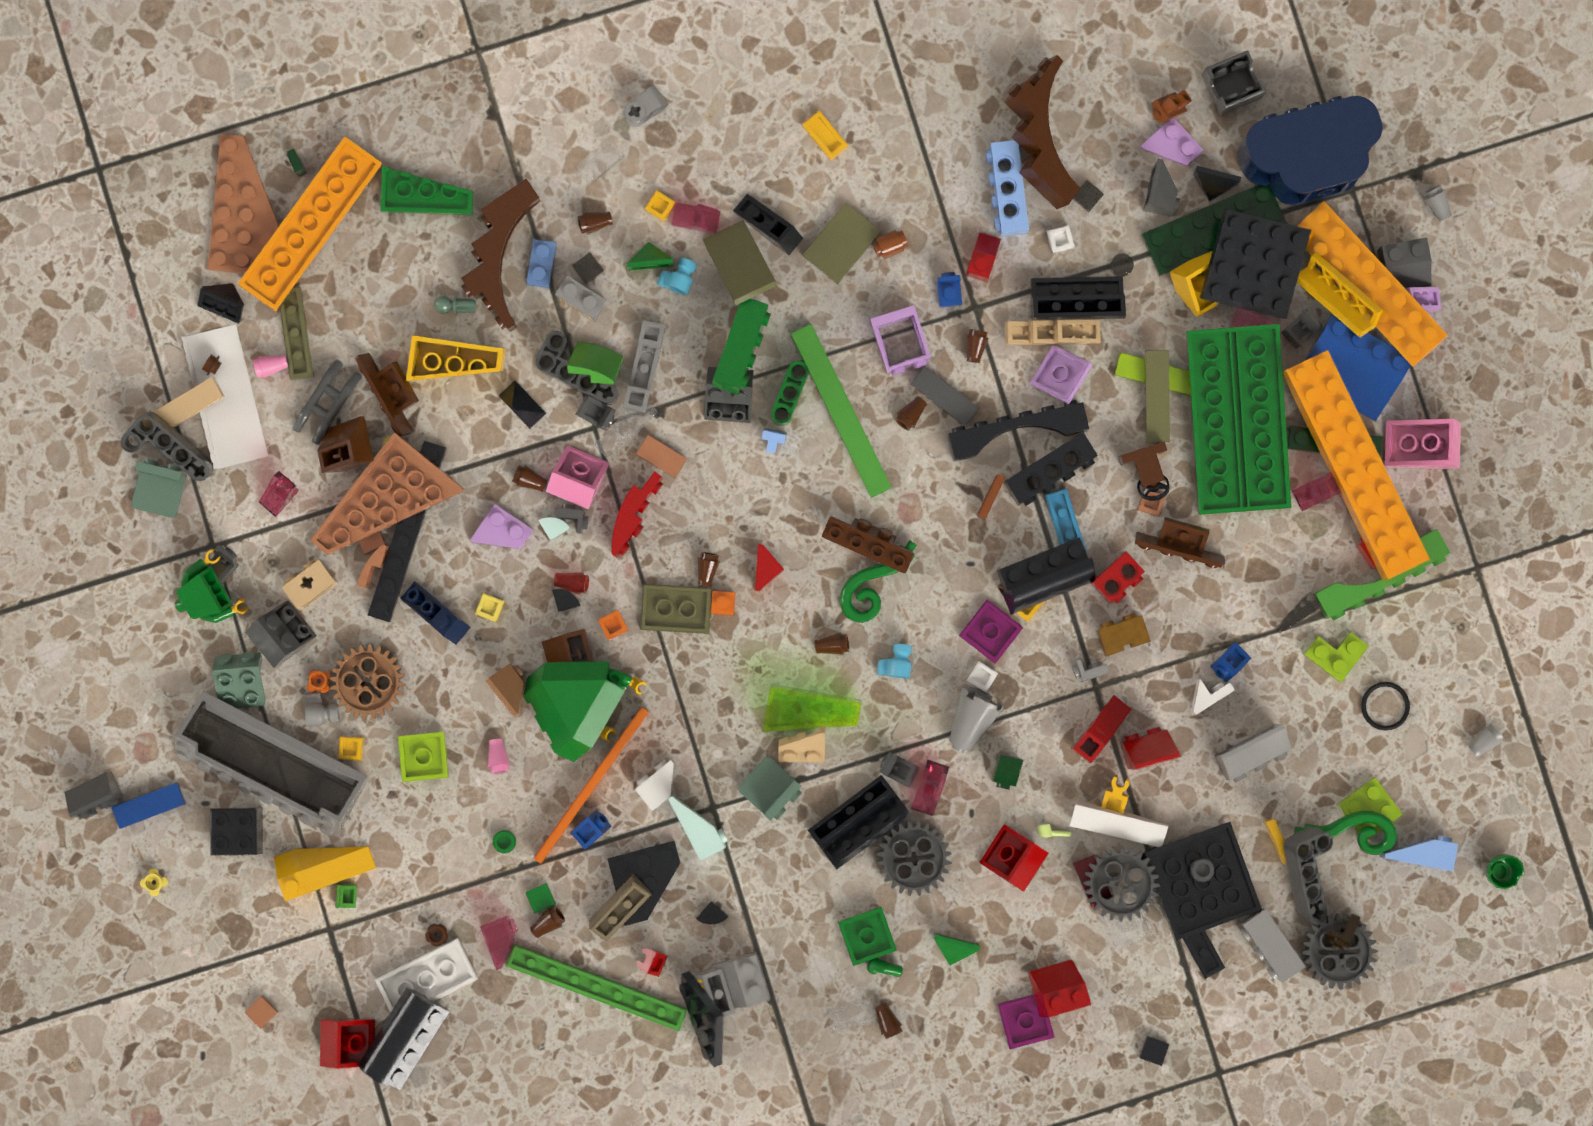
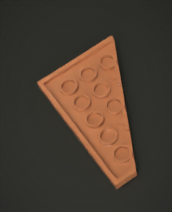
(241, 209)
(387, 492)

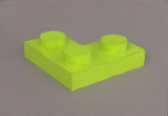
(1336, 661)

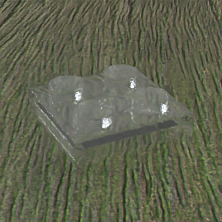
(1126, 932)

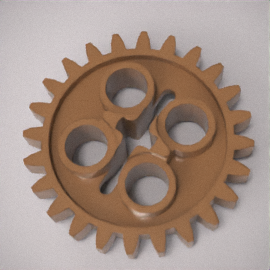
(352, 695)

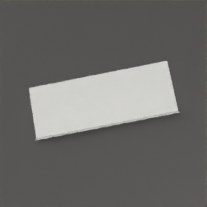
(232, 422)

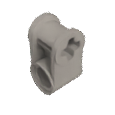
(647, 104)

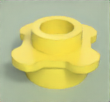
(147, 882)

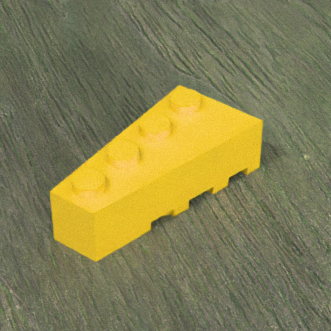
(447, 358)

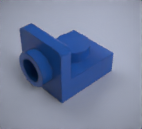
(949, 290)
(1230, 662)
(591, 829)

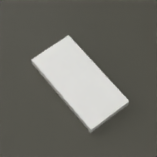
(430, 974)

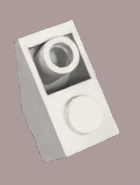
(658, 787)

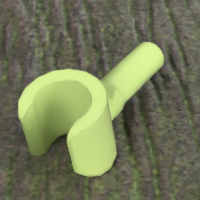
(1045, 831)

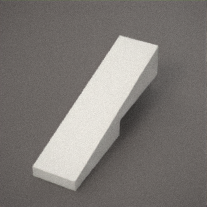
(1119, 825)

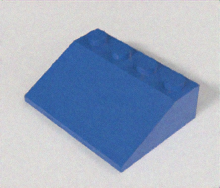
(1365, 365)

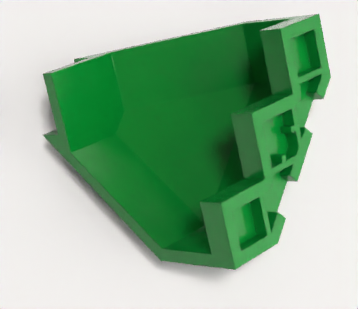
(573, 703)

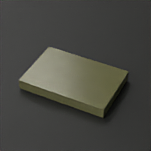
(841, 243)
(676, 609)

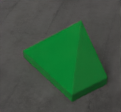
(649, 258)
(955, 949)

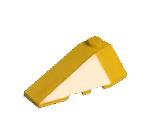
(1188, 283)
(315, 868)

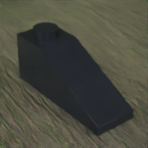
(768, 224)

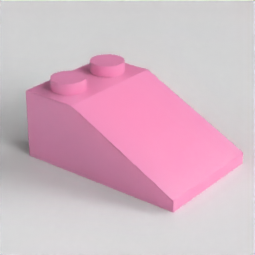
(1423, 443)

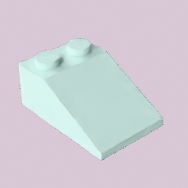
(702, 833)

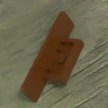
(391, 391)
(1183, 541)
(869, 542)

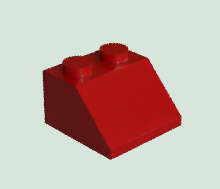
(1013, 857)
(1059, 989)
(345, 1041)

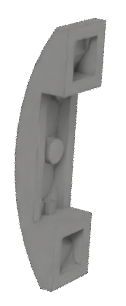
(644, 366)

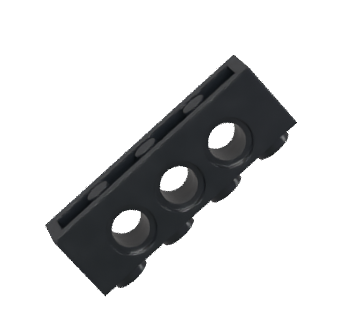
(1017, 483)

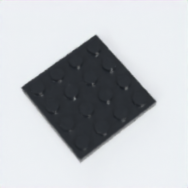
(1255, 263)
(1198, 905)

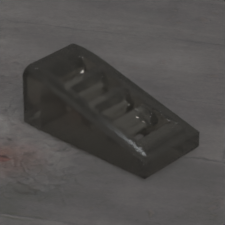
(1302, 609)

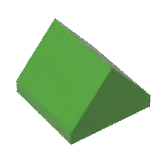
(346, 895)

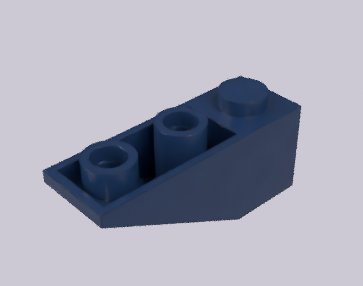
(435, 613)

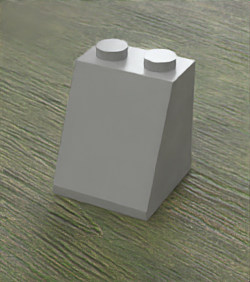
(745, 980)

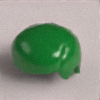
(1504, 871)

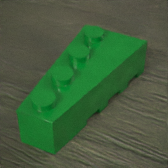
(741, 345)

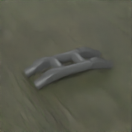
(328, 416)

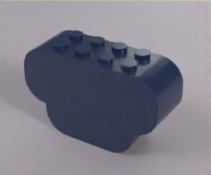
(1311, 149)

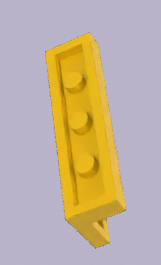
(1336, 298)

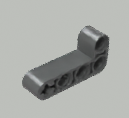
(575, 380)
(169, 450)
(1305, 873)

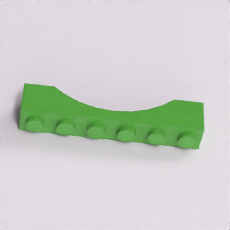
(1338, 597)

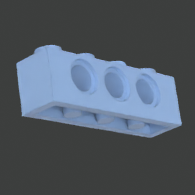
(1008, 152)

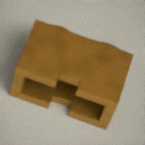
(1115, 636)

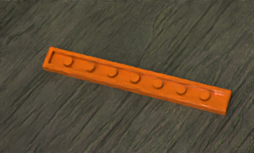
(591, 785)

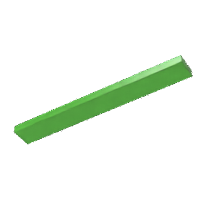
(841, 411)
(596, 987)

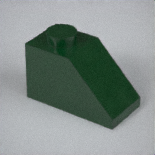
(1006, 771)

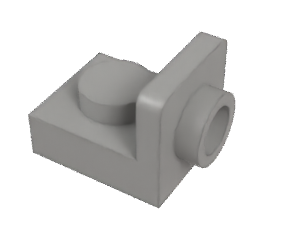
(1094, 670)

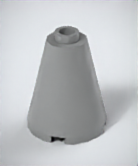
(972, 717)

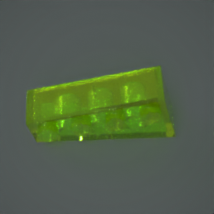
(806, 709)

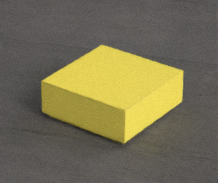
(489, 607)

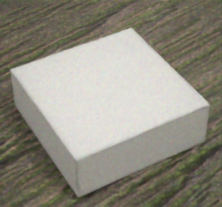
(1060, 239)
(982, 676)

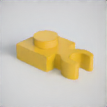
(1115, 799)

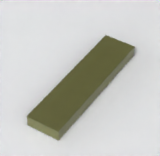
(296, 335)
(1157, 396)

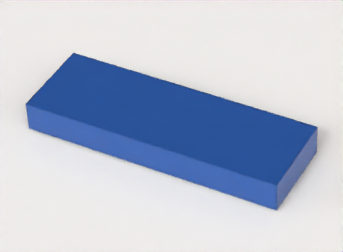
(148, 805)

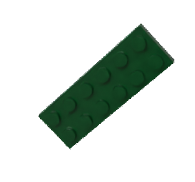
(1196, 232)

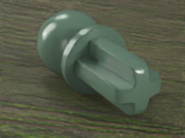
(444, 305)

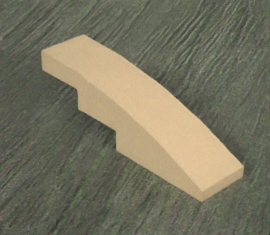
(1052, 332)

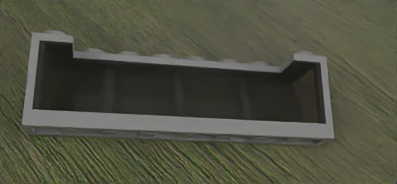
(269, 764)

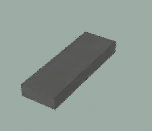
(944, 396)

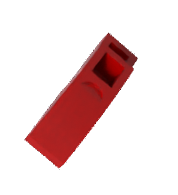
(627, 521)

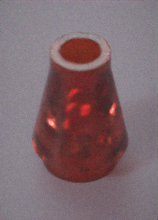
(573, 582)

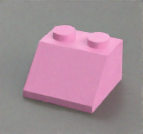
(577, 477)

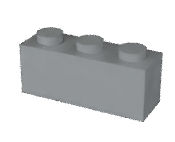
(1271, 945)

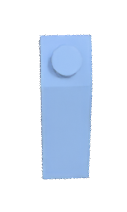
(1429, 853)

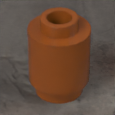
(890, 244)

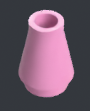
(269, 365)
(497, 759)

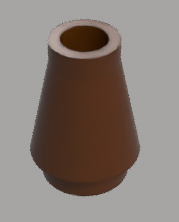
(594, 221)
(976, 344)
(910, 414)
(528, 478)
(707, 568)
(833, 644)
(549, 921)
(887, 1021)

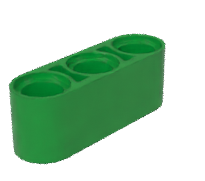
(789, 382)

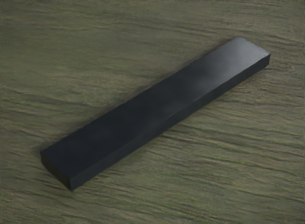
(1202, 951)

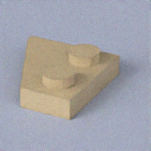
(803, 747)

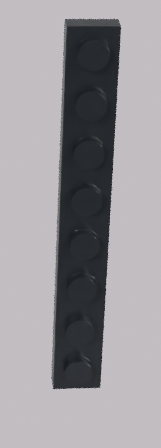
(401, 551)

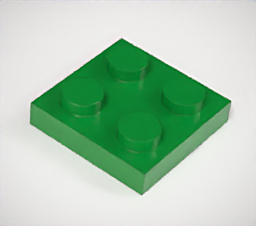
(867, 936)

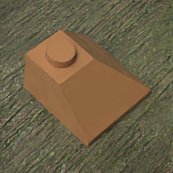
(509, 687)

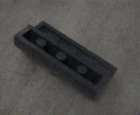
(1077, 298)
(1046, 575)
(859, 822)
(403, 1039)

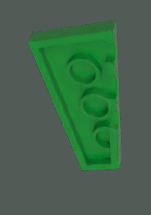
(420, 195)

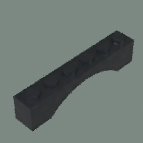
(1063, 420)

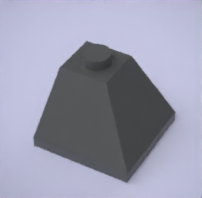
(1161, 192)

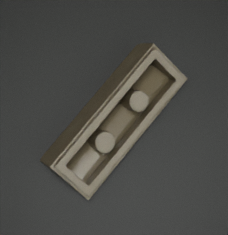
(619, 908)

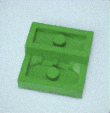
(595, 361)

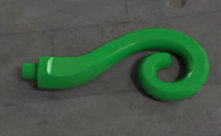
(857, 579)
(1355, 818)

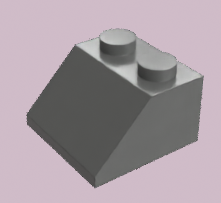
(1408, 262)

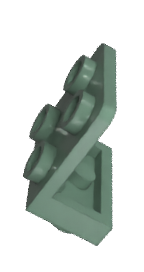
(158, 488)
(239, 679)
(770, 788)

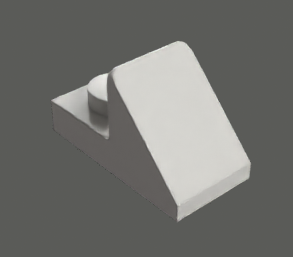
(1203, 699)

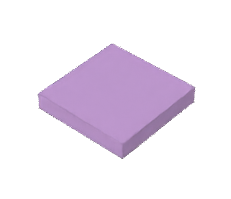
(1061, 374)

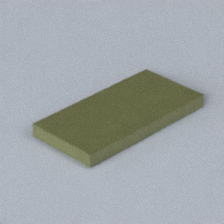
(739, 262)

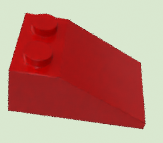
(1149, 749)

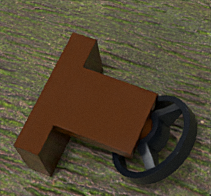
(1148, 470)

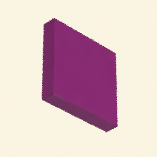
(991, 631)
(1023, 1022)

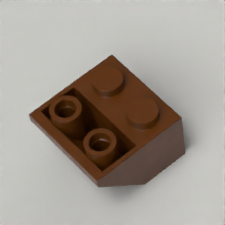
(345, 446)
(569, 648)

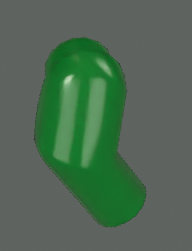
(879, 966)

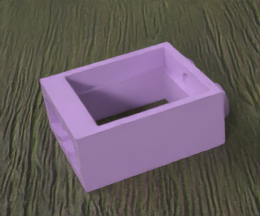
(892, 318)

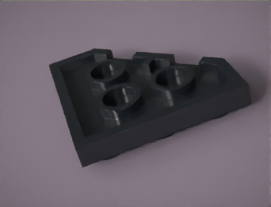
(653, 867)
(704, 1017)

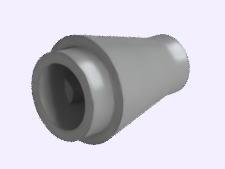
(1438, 202)
(1486, 741)

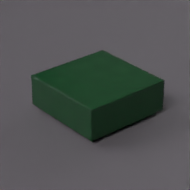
(296, 162)

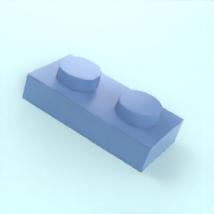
(541, 263)

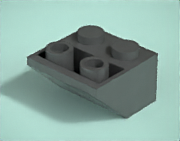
(727, 406)
(280, 633)
(94, 794)

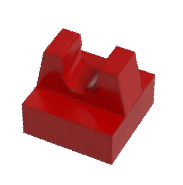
(653, 962)

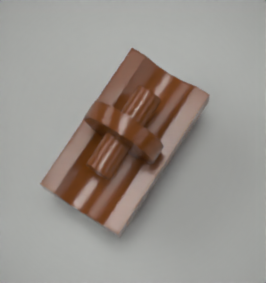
(1170, 106)

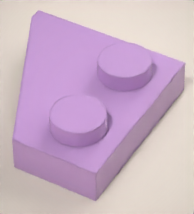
(1173, 144)
(501, 529)

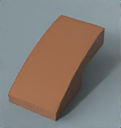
(376, 560)

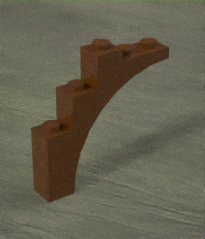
(1042, 165)
(503, 216)

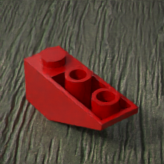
(1101, 729)

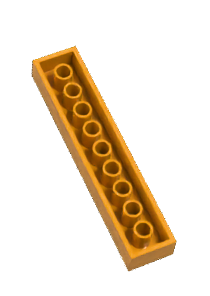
(1355, 465)

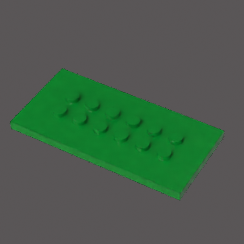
(1238, 419)

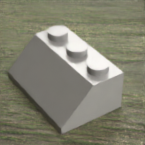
(1254, 752)

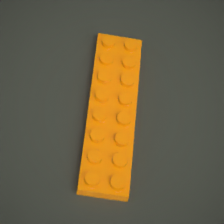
(310, 224)
(1402, 318)

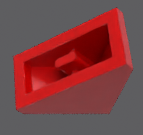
(766, 569)

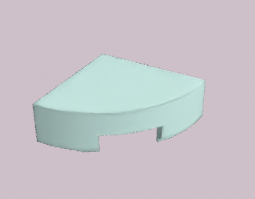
(553, 527)

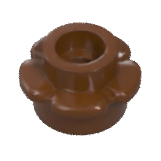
(212, 364)
(430, 934)

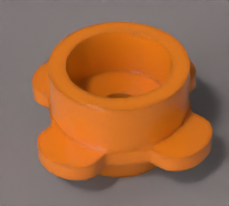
(314, 676)

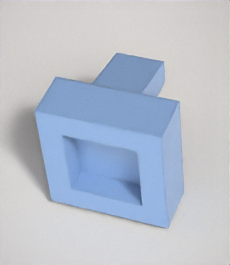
(773, 437)

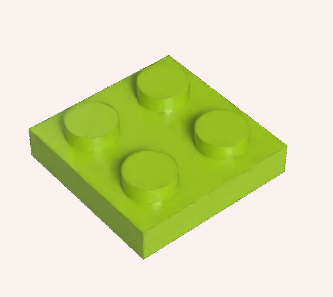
(423, 756)
(1370, 797)

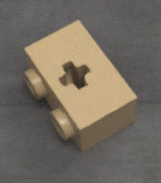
(304, 596)

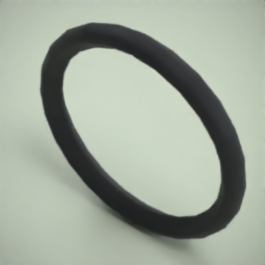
(1371, 722)

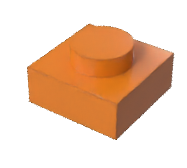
(723, 603)
(613, 625)

